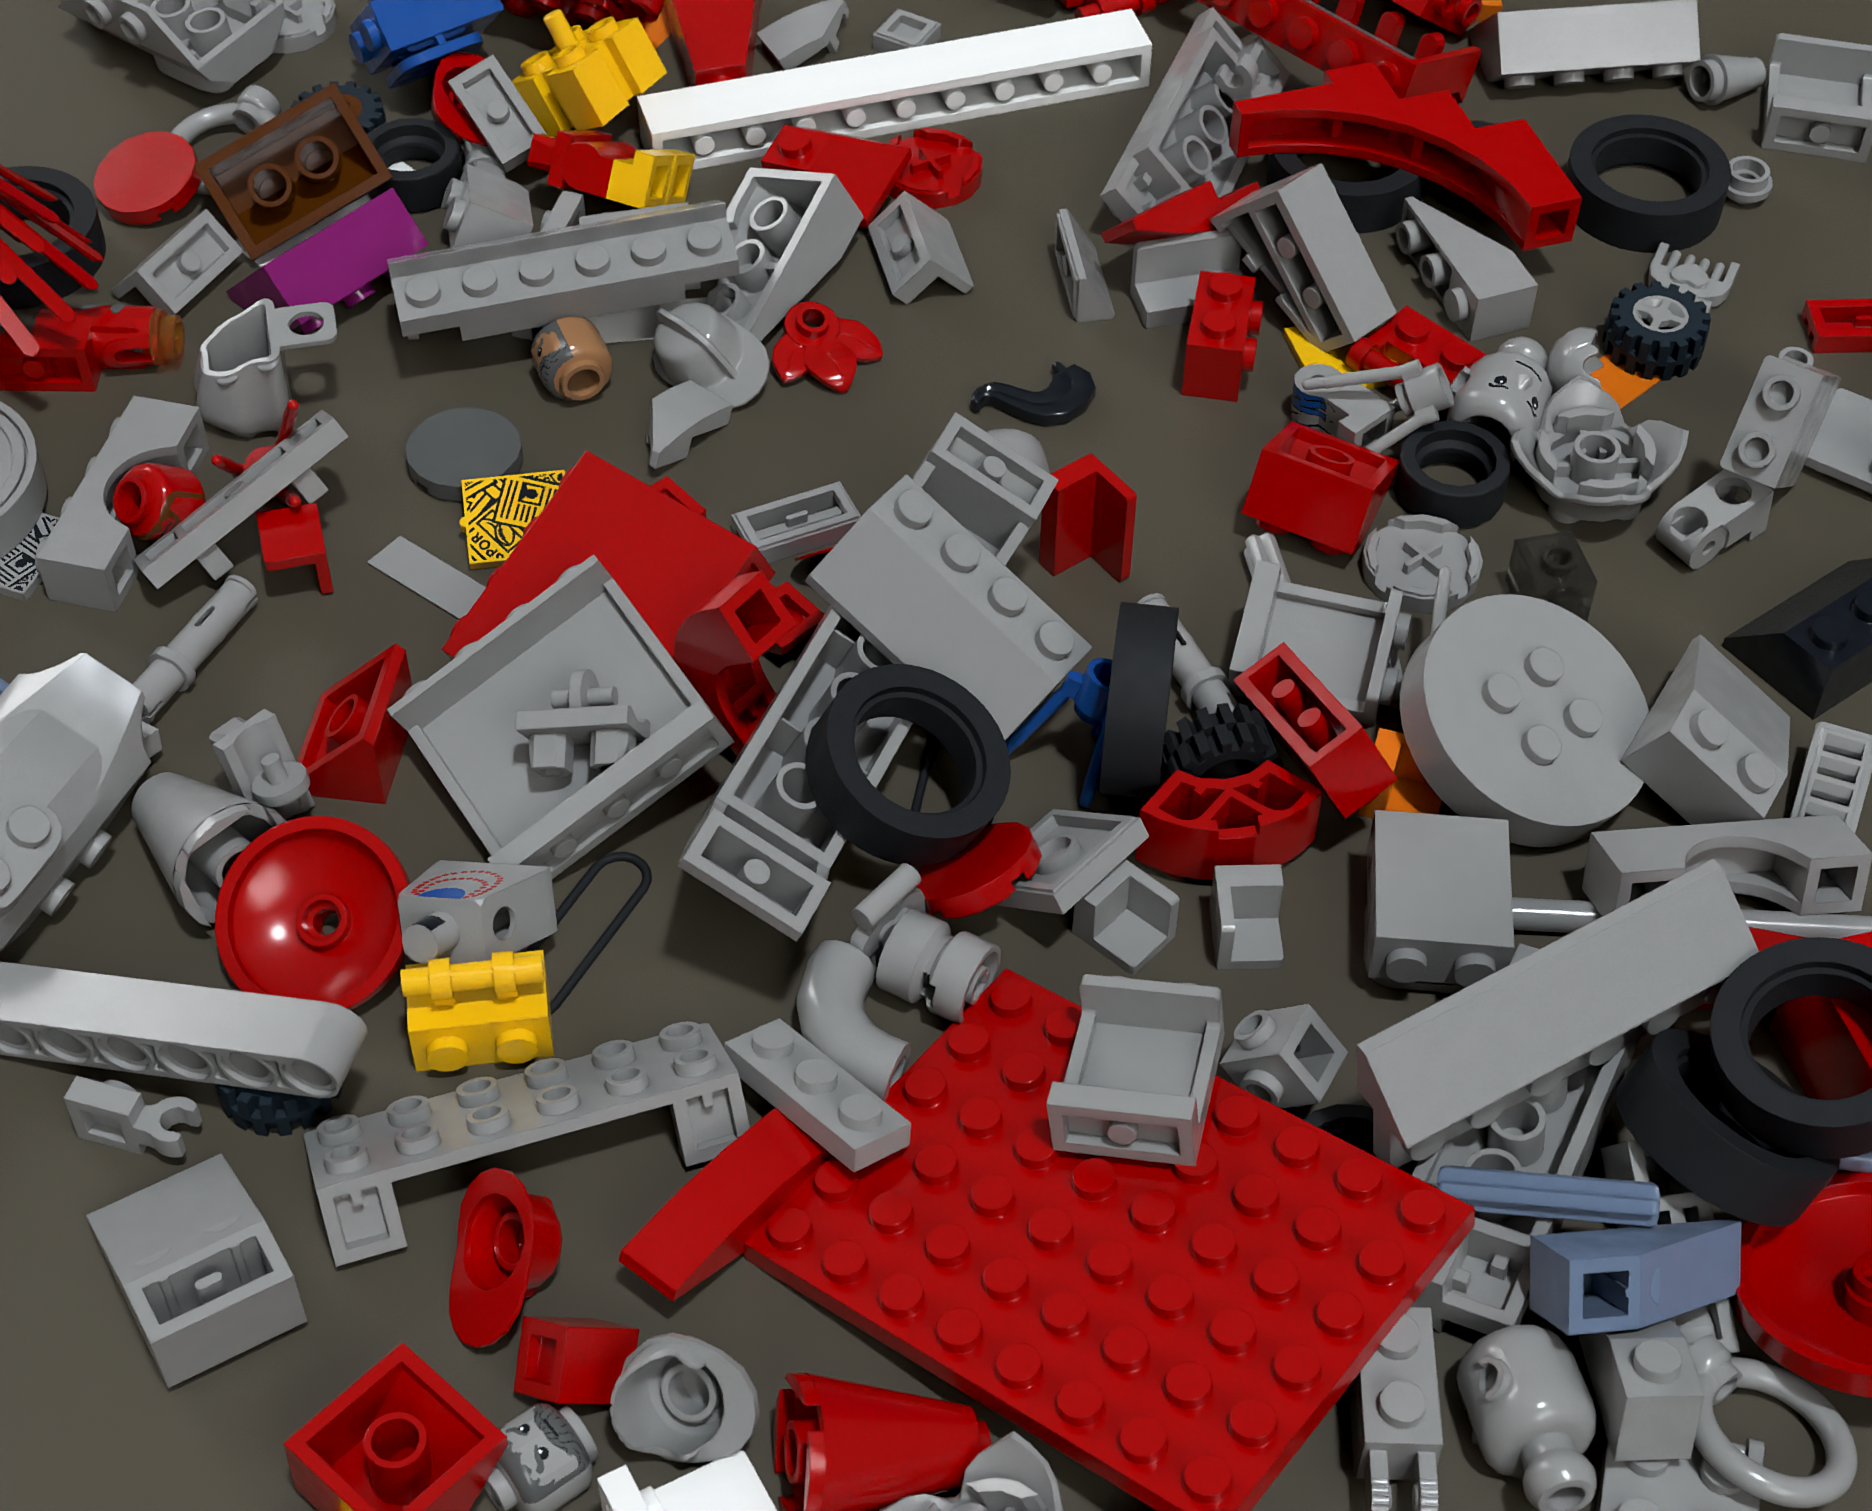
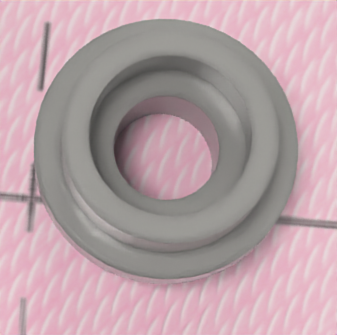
(1749, 180)

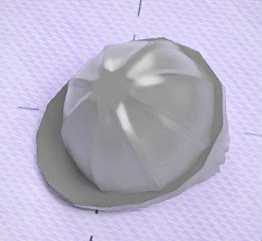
(683, 1400)

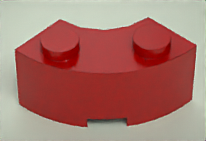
(1230, 821)

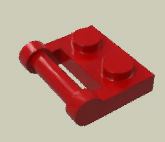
(1410, 338)

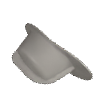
(711, 351)

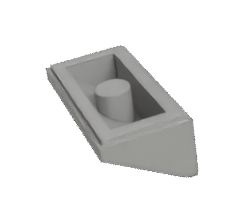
(1081, 271)

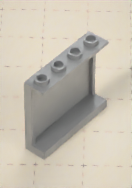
(468, 719)

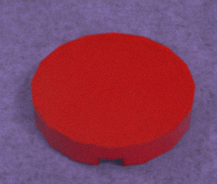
(941, 168)
(147, 177)
(981, 872)

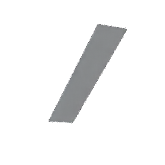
(428, 576)

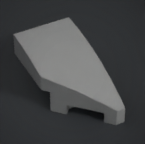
(804, 33)
(678, 417)

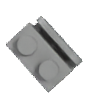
(1437, 901)

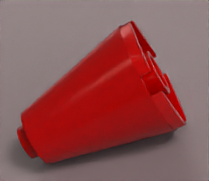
(868, 1444)

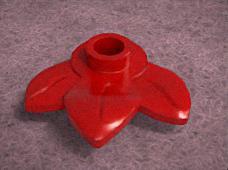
(823, 351)

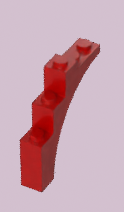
(1360, 116)

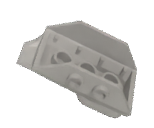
(191, 40)
(64, 774)

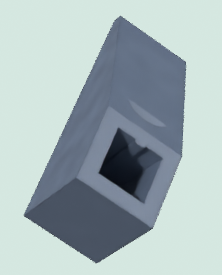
(1632, 1274)

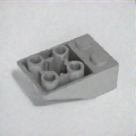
(198, 1269)

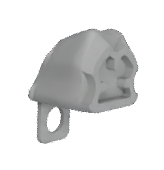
(244, 370)

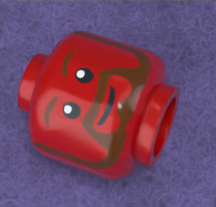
(156, 499)

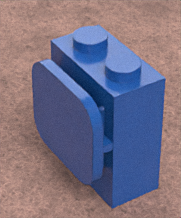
(418, 34)

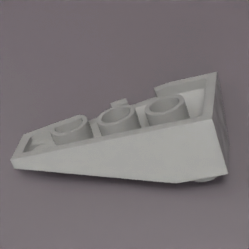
(786, 238)

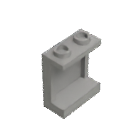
(1818, 98)
(1779, 421)
(1333, 633)
(1139, 1070)

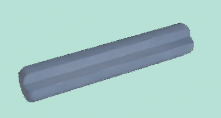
(1553, 1195)

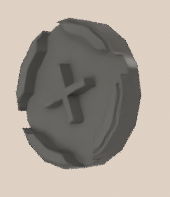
(462, 447)

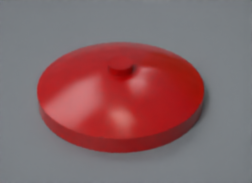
(1811, 1287)

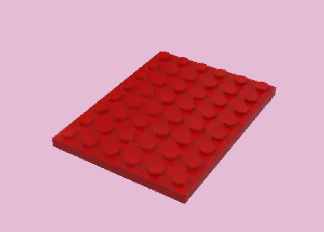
(1115, 1305)

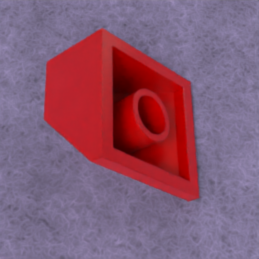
(862, 165)

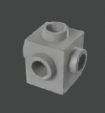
(1284, 1056)

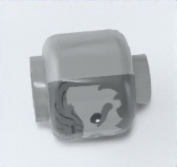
(544, 1460)

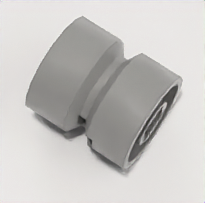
(933, 965)

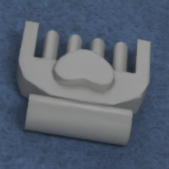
(1693, 276)
(884, 908)

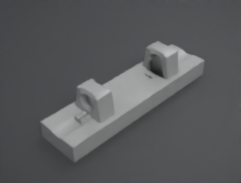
(282, 465)

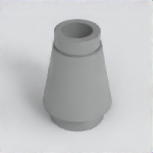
(1723, 77)

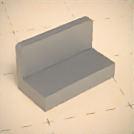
(497, 111)
(917, 248)
(182, 264)
(1169, 271)

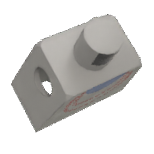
(456, 904)

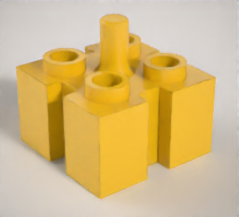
(587, 73)

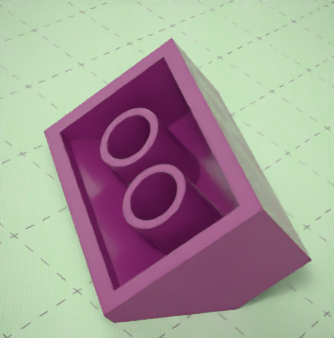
(335, 261)

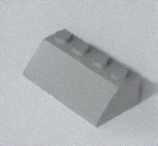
(1588, 42)
(947, 605)

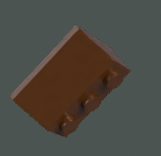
(293, 171)

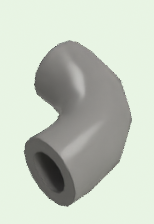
(836, 1021)

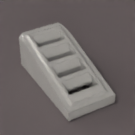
(1838, 754)

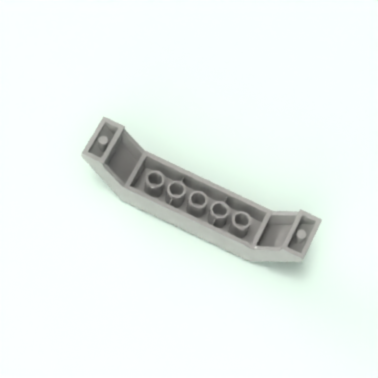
(762, 829)

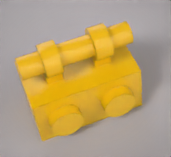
(478, 1011)

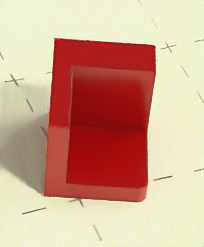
(295, 539)
(572, 1358)

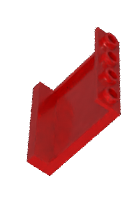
(648, 542)

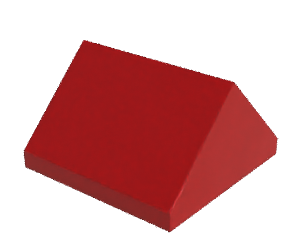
(352, 736)

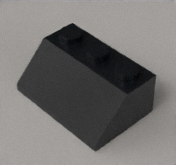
(1814, 642)

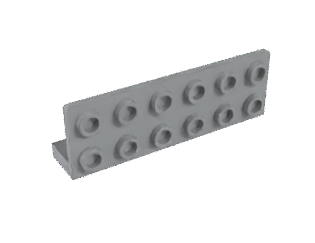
(361, 1156)

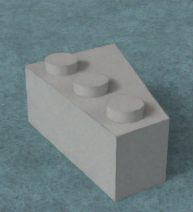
(1311, 256)

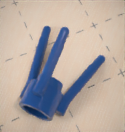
(1091, 699)

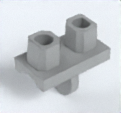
(580, 717)
(262, 764)

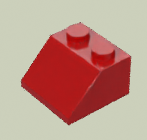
(1318, 488)
(395, 1444)

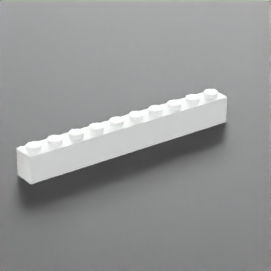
(902, 88)

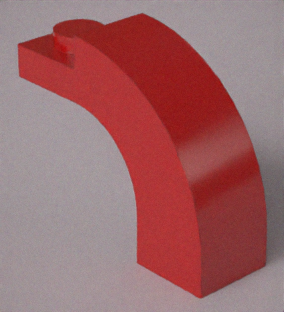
(722, 649)

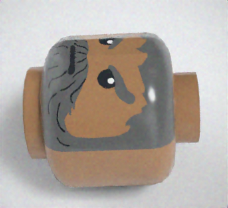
(571, 358)

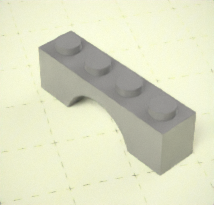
(89, 550)
(1795, 862)

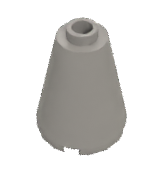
(197, 835)

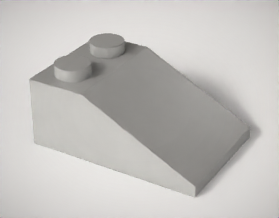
(1712, 741)

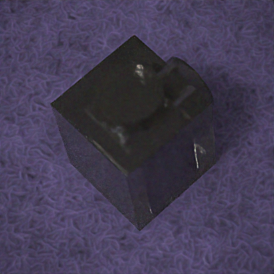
(1554, 571)

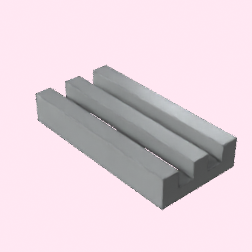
(800, 530)

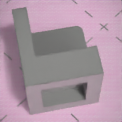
(1246, 915)
(1127, 917)

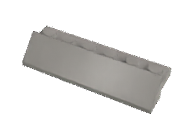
(1188, 123)
(564, 272)
(1551, 1014)
(1489, 1272)

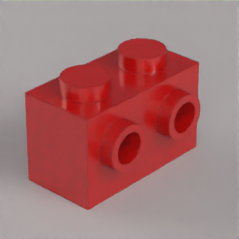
(1219, 334)

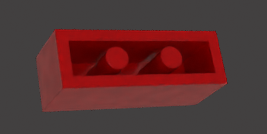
(1316, 730)

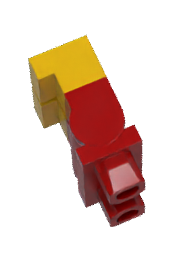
(612, 168)

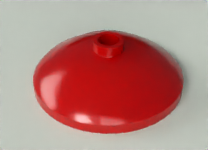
(283, 891)

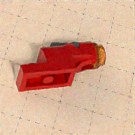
(98, 339)

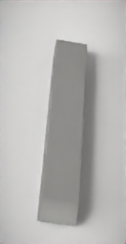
(177, 1030)

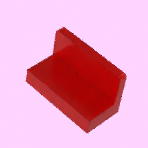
(1088, 517)

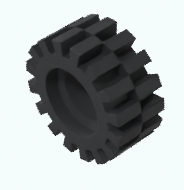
(1219, 744)

